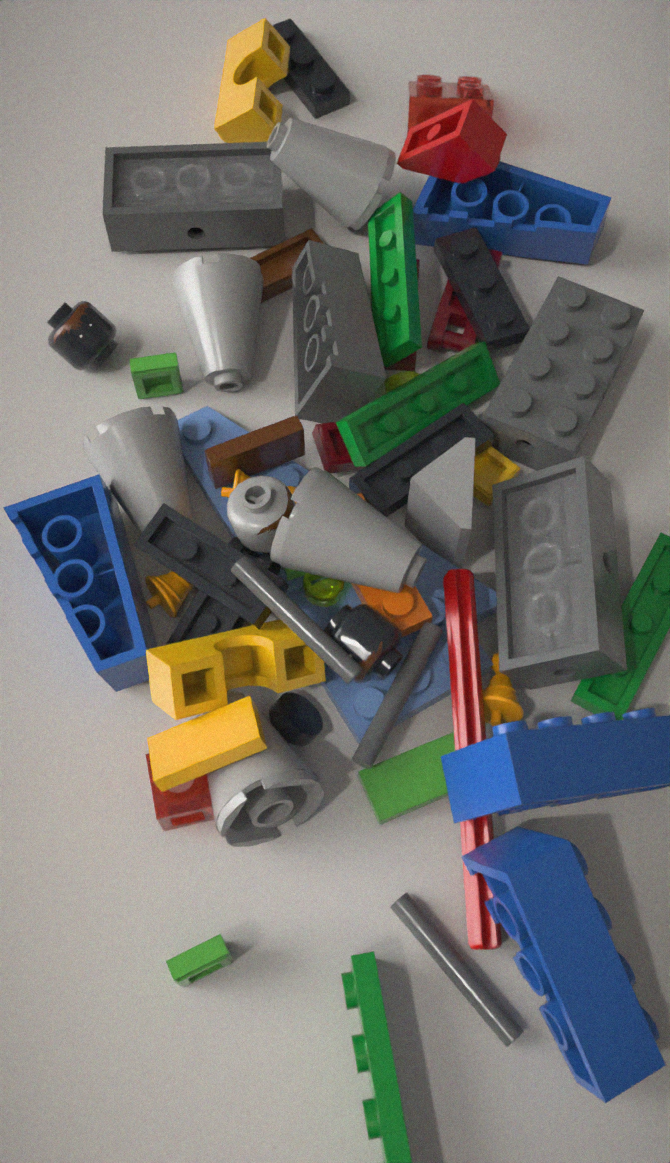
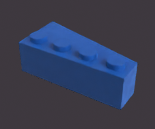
(514, 214)
(91, 572)
(558, 763)
(569, 958)

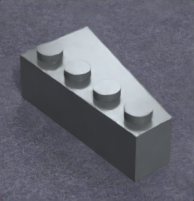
(333, 335)

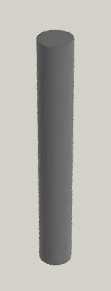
(296, 619)
(397, 696)
(457, 970)

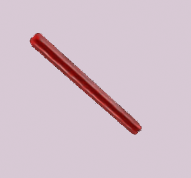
(468, 730)

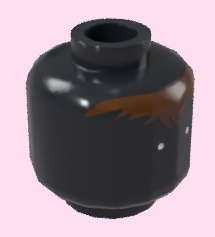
(82, 335)
(367, 639)

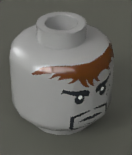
(257, 509)

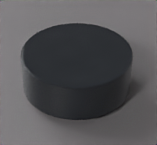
(295, 719)

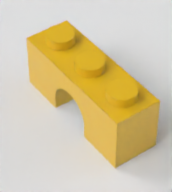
(251, 66)
(198, 672)

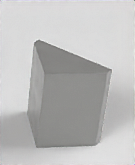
(443, 502)

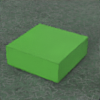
(156, 375)
(199, 961)

